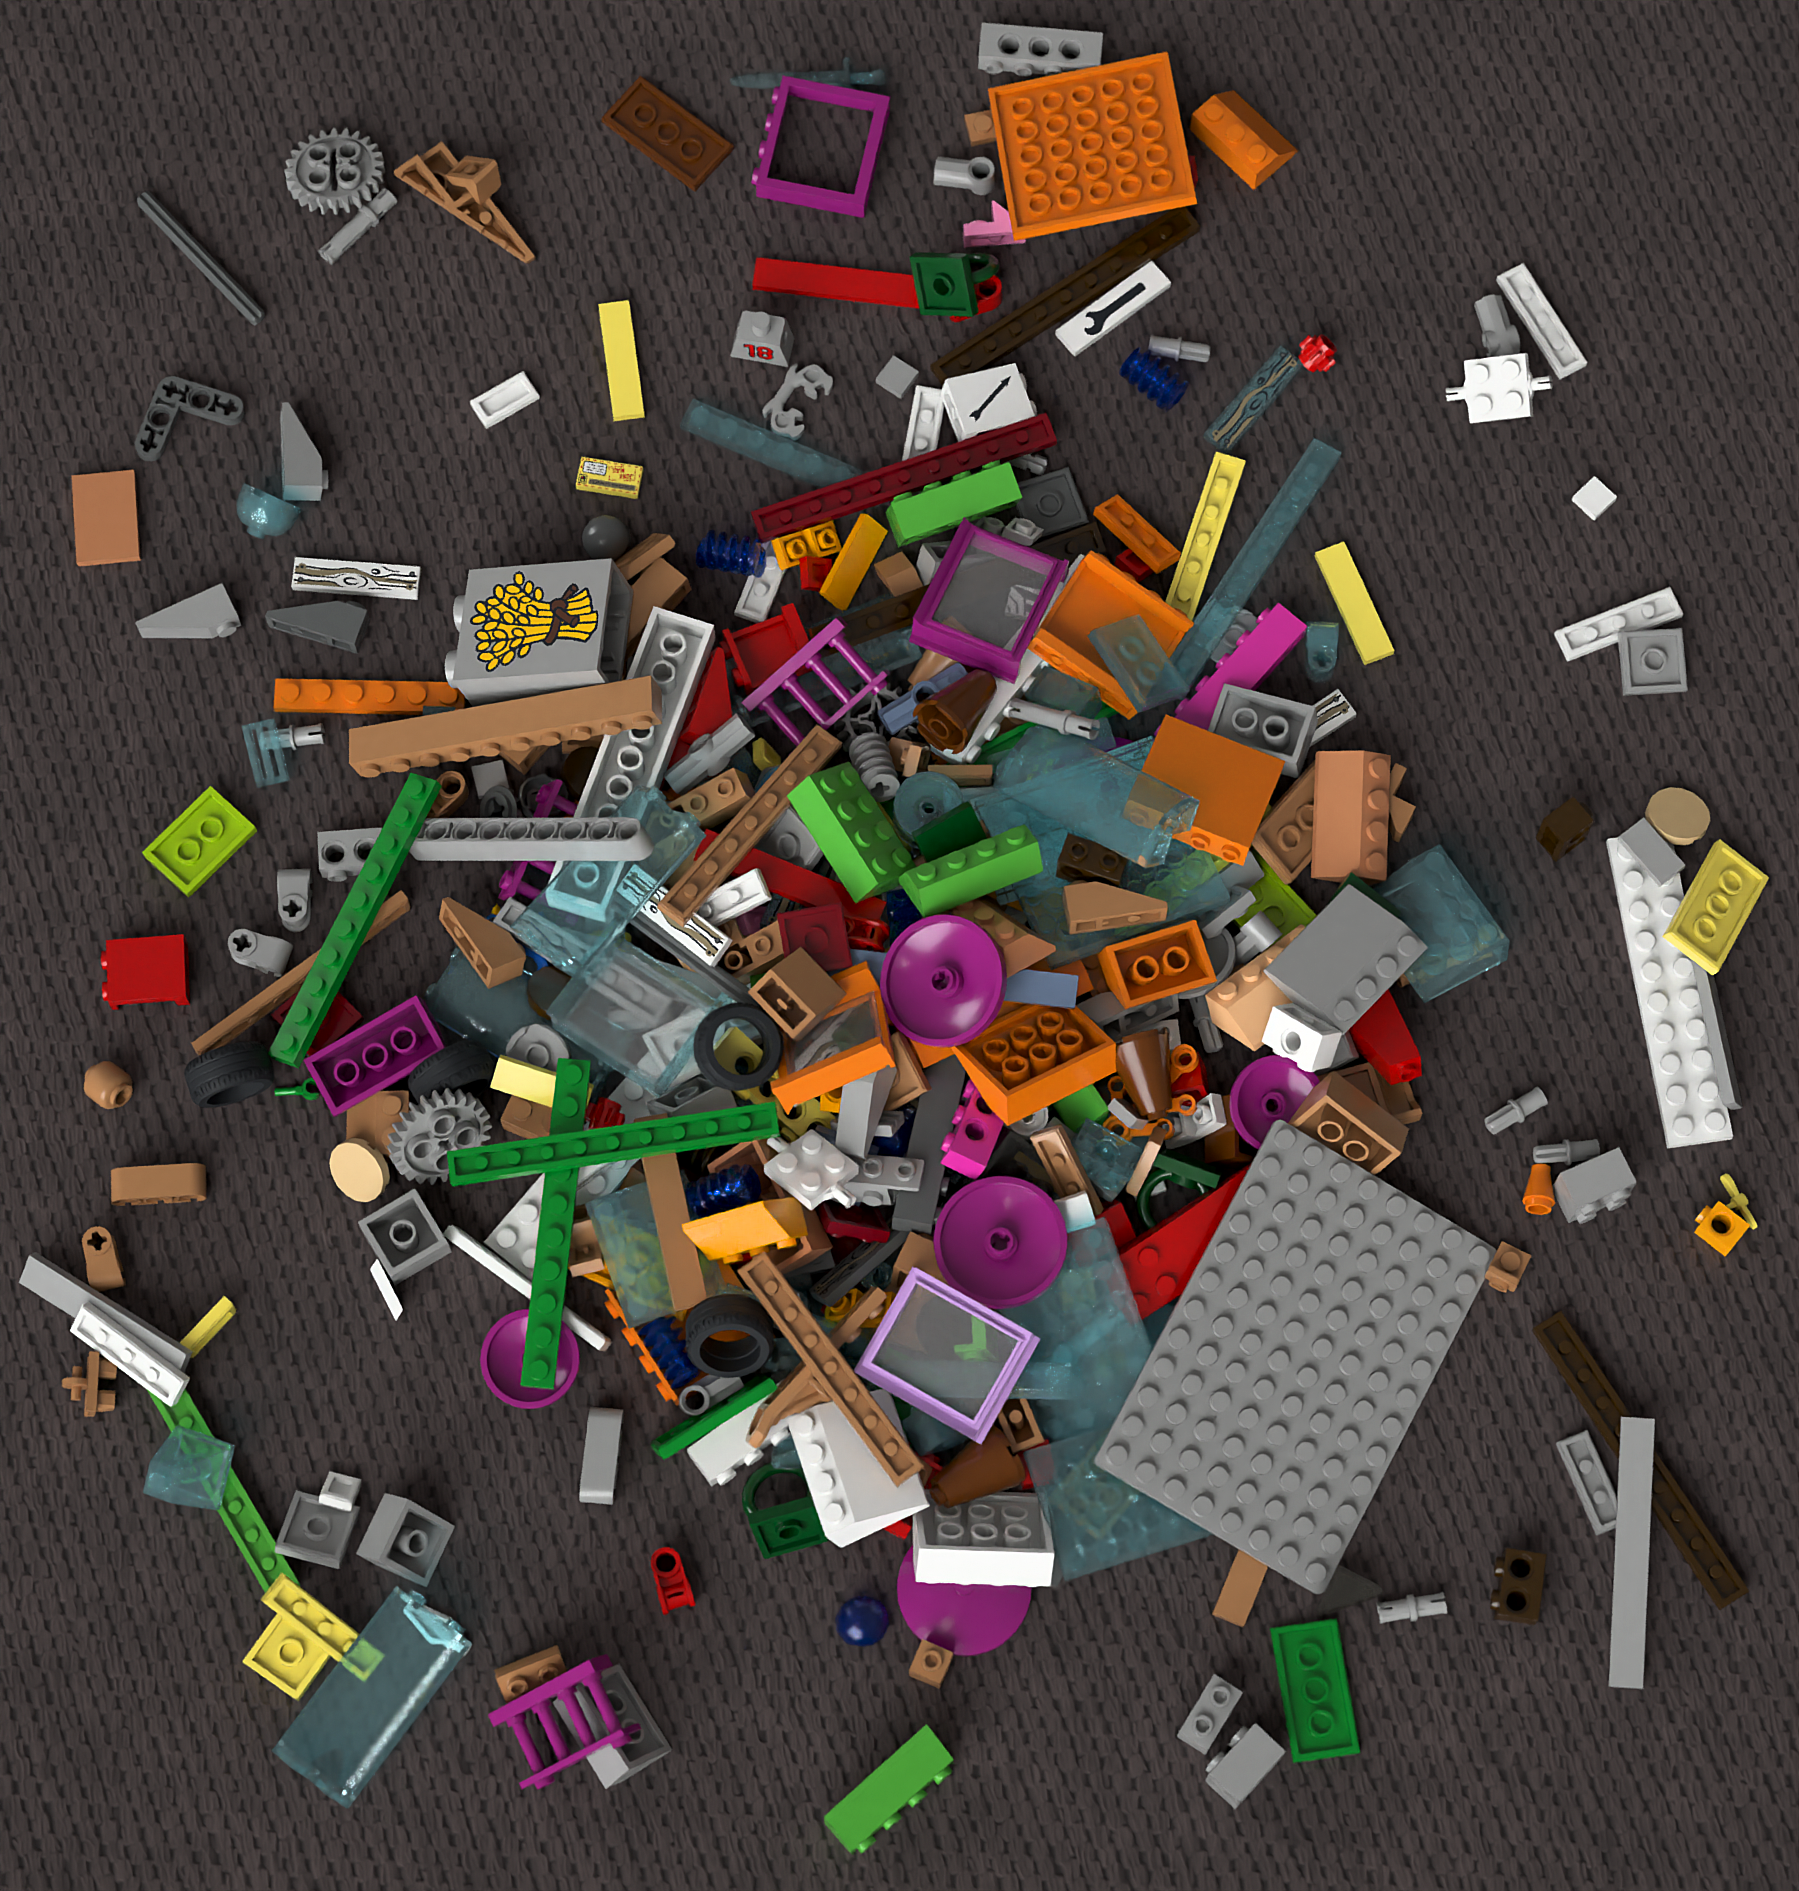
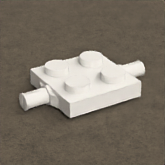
(1498, 388)
(811, 1169)

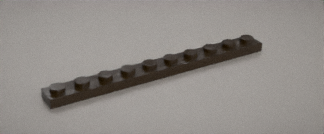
(1067, 295)
(900, 610)
(1667, 1498)

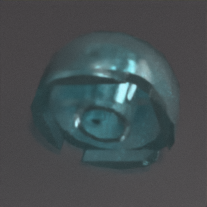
(264, 512)

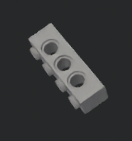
(1029, 40)

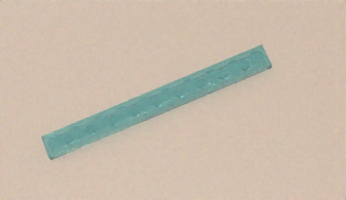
(1253, 560)

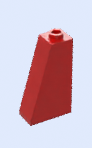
(1386, 1041)

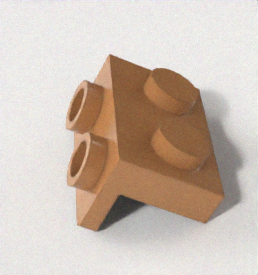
(529, 1673)

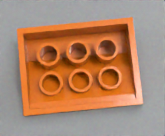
(1036, 1059)

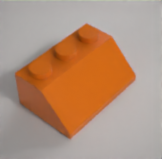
(1241, 137)
(1157, 965)

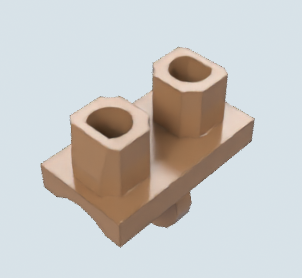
(95, 1399)

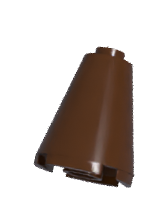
(955, 711)
(1146, 1071)
(978, 1471)

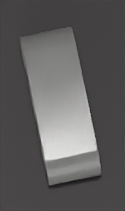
(600, 1455)

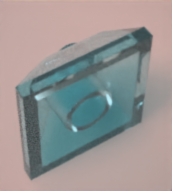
(190, 1469)

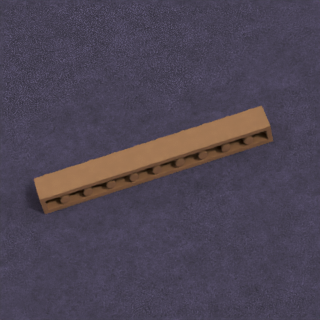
(506, 726)

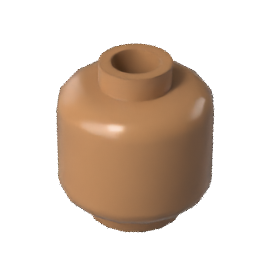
(108, 1085)

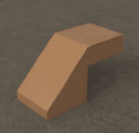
(898, 574)
(1399, 810)
(585, 1248)

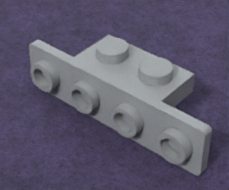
(1237, 882)
(882, 1174)

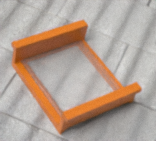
(841, 1047)

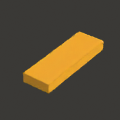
(853, 561)

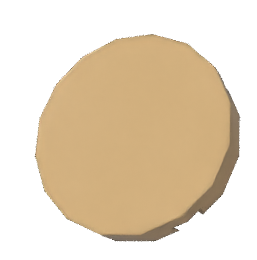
(1678, 815)
(359, 1170)

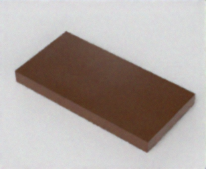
(667, 133)

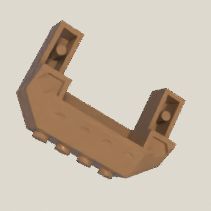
(713, 805)

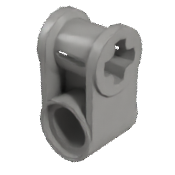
(293, 894)
(264, 954)

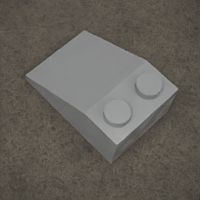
(1266, 724)

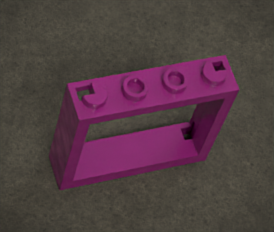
(813, 196)

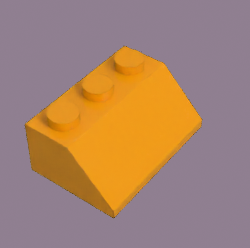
(748, 1229)

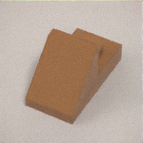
(477, 175)
(909, 755)

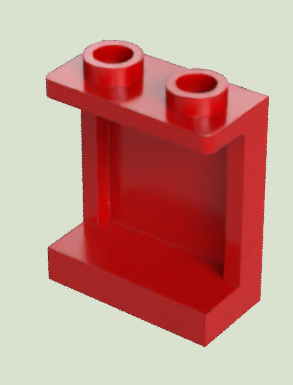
(764, 648)
(146, 970)

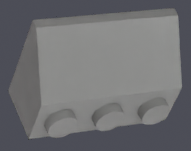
(646, 1744)

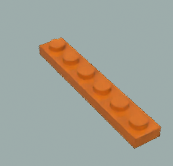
(363, 696)

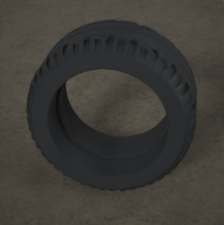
(770, 1035)
(458, 1066)
(229, 1074)
(734, 1357)

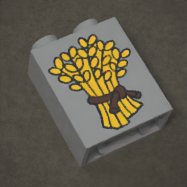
(539, 630)

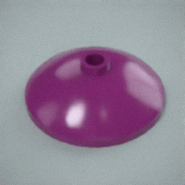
(1266, 1079)
(503, 1363)

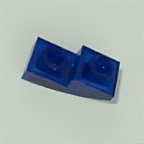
(900, 913)

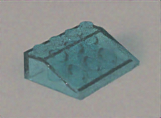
(1447, 919)
(634, 1255)

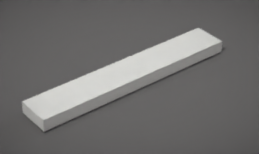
(522, 1284)

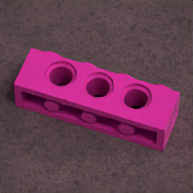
(963, 1153)

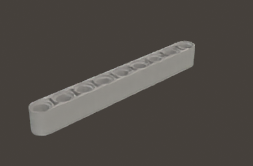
(532, 839)

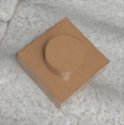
(980, 127)

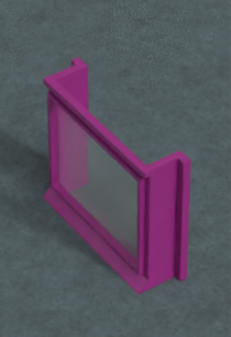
(986, 601)

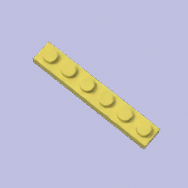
(1205, 533)

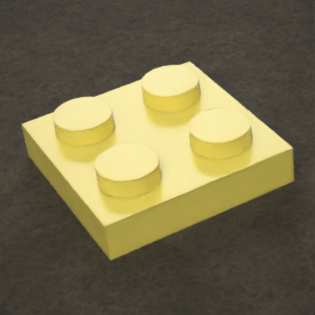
(286, 1657)

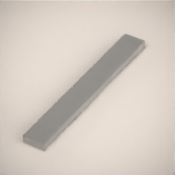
(1631, 1553)

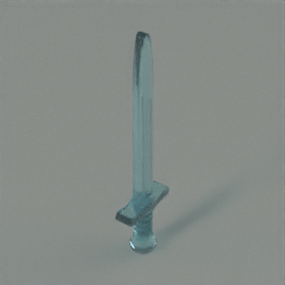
(837, 78)

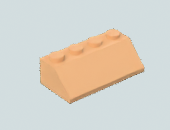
(1247, 997)

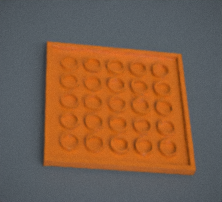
(1091, 146)

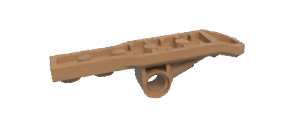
(800, 1387)

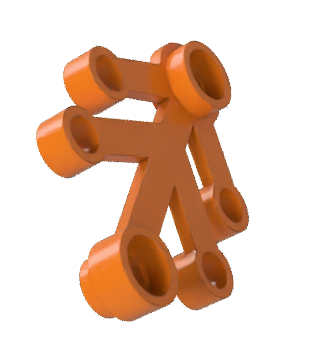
(1176, 1070)

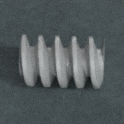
(874, 764)

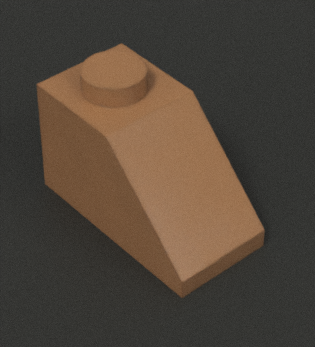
(1019, 1425)

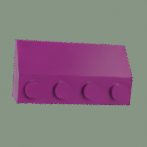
(375, 1055)

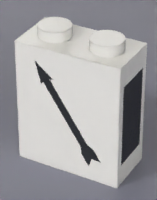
(986, 401)

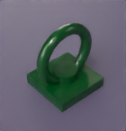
(946, 281)
(1180, 1170)
(783, 1526)

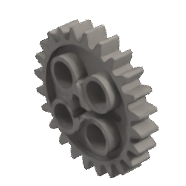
(357, 171)
(433, 1129)

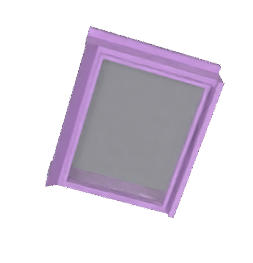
(947, 1355)

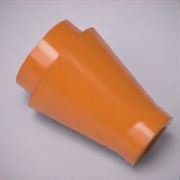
(1539, 1190)

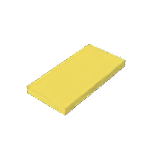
(1716, 907)

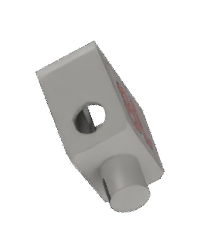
(763, 339)

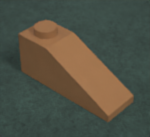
(1103, 907)
(484, 944)

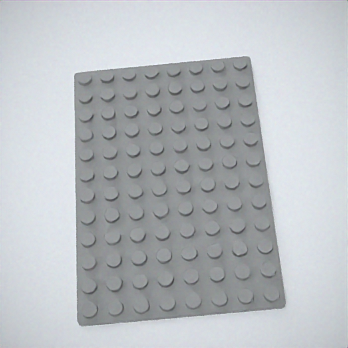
(1296, 1357)

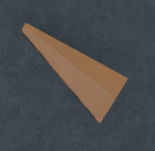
(429, 178)

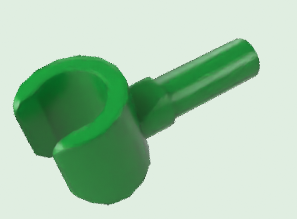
(298, 1090)

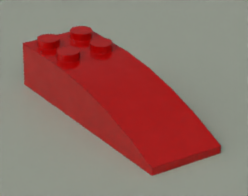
(1168, 1253)

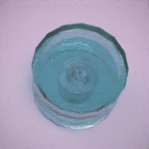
(917, 793)

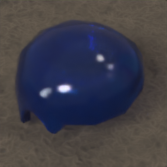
(862, 1621)

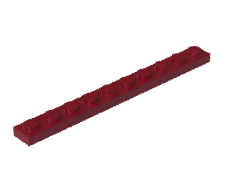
(902, 477)

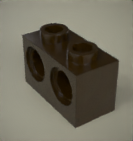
(1565, 828)
(1090, 862)
(1527, 1588)

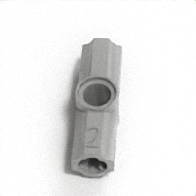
(1497, 333)
(709, 754)

